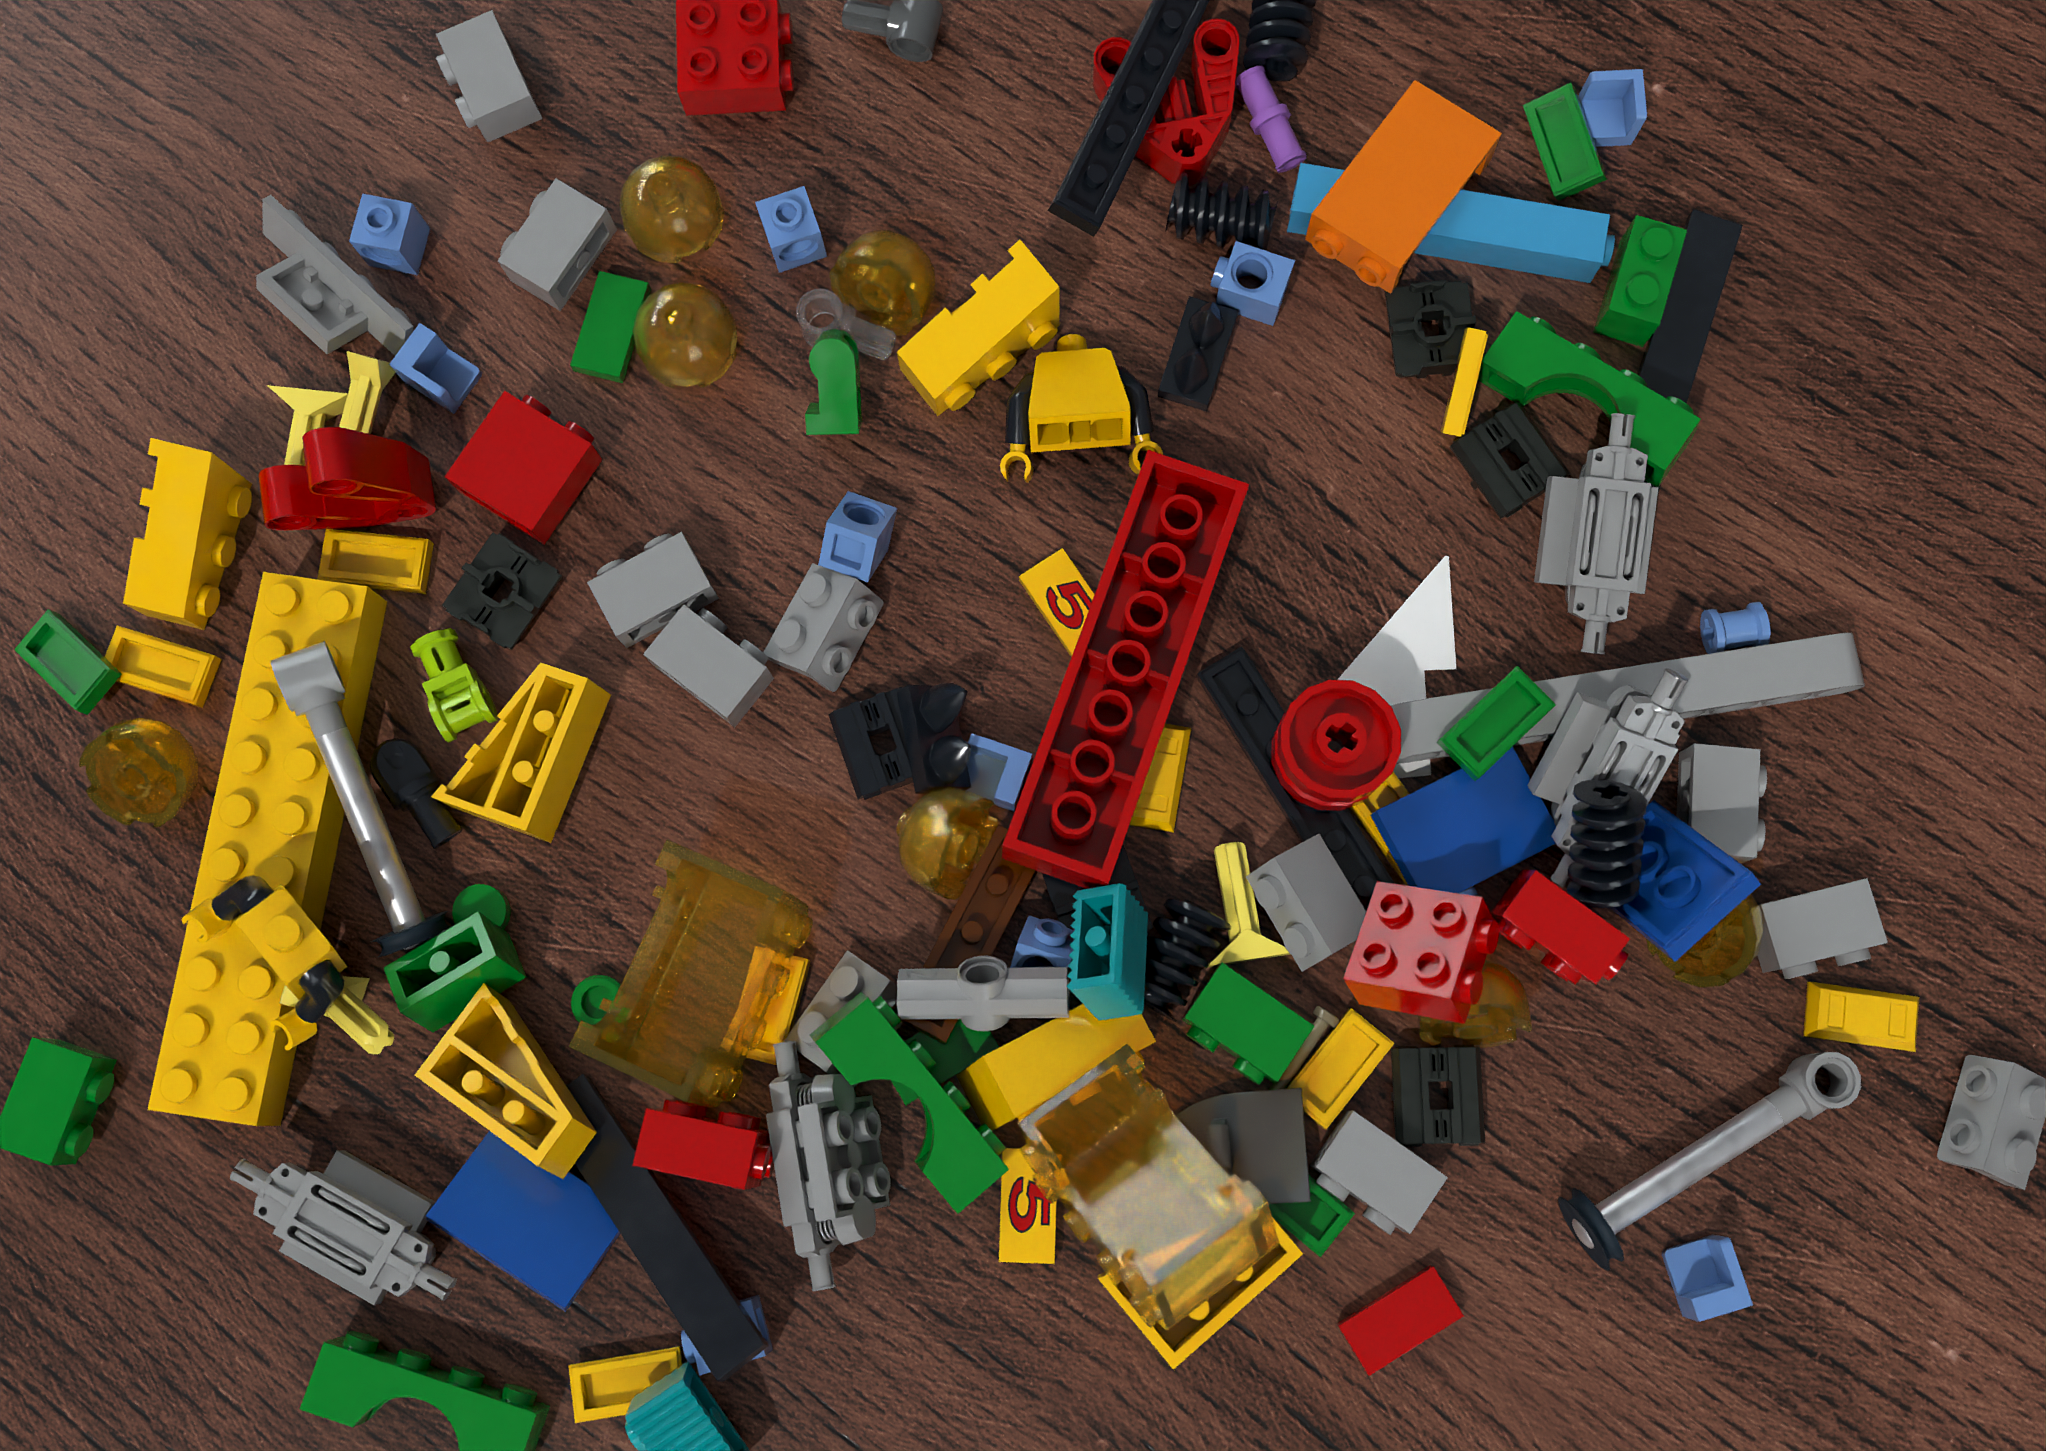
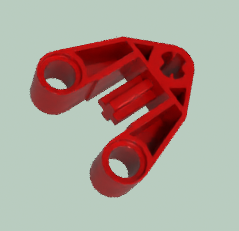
(1180, 131)
(347, 483)

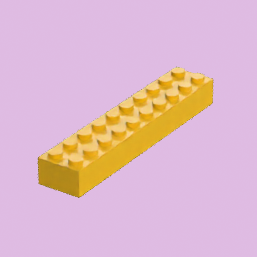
(268, 820)

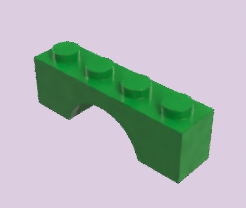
(1536, 362)
(953, 1152)
(359, 1378)

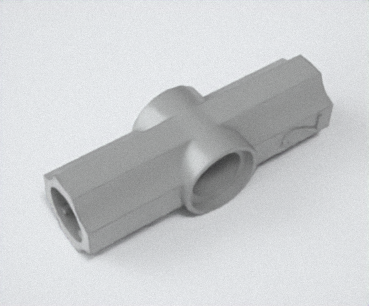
(983, 993)

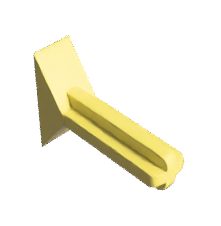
(367, 381)
(311, 412)
(1240, 909)
(354, 1015)

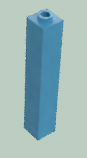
(1490, 230)

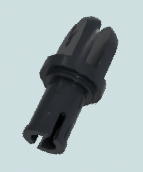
(409, 784)

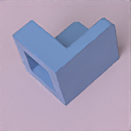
(1614, 106)
(434, 369)
(998, 771)
(1706, 1278)

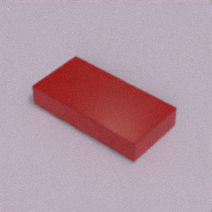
(1400, 1320)

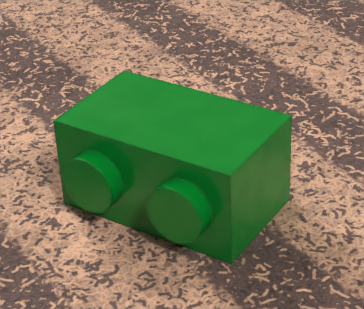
(1640, 281)
(448, 970)
(1247, 1025)
(55, 1101)

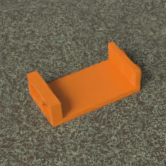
(1400, 185)

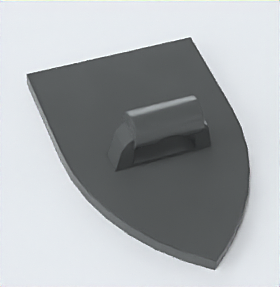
(1257, 1139)

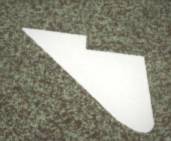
(1410, 642)

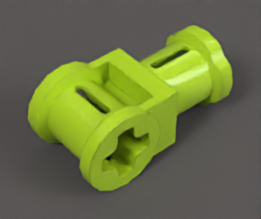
(454, 689)

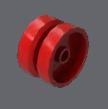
(1358, 723)

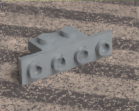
(321, 290)

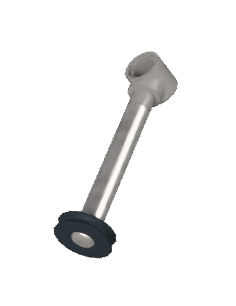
(313, 688)
(1797, 1096)

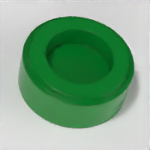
(484, 899)
(589, 995)

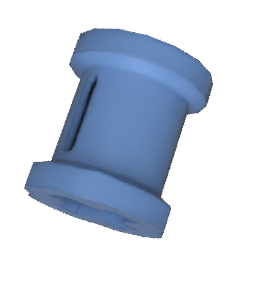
(1735, 628)

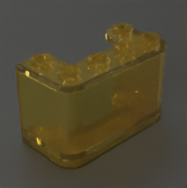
(699, 980)
(1144, 1191)

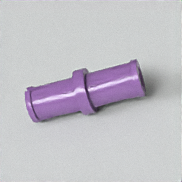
(1270, 119)

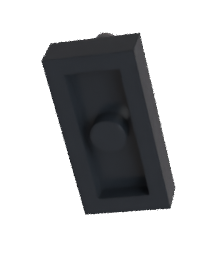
(1197, 353)
(934, 736)

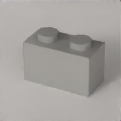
(488, 77)
(557, 244)
(651, 587)
(710, 664)
(1721, 797)
(1309, 901)
(1818, 926)
(1378, 1173)

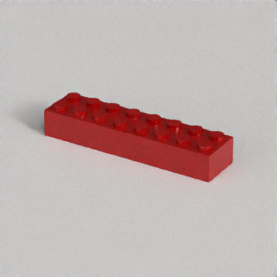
(1124, 672)

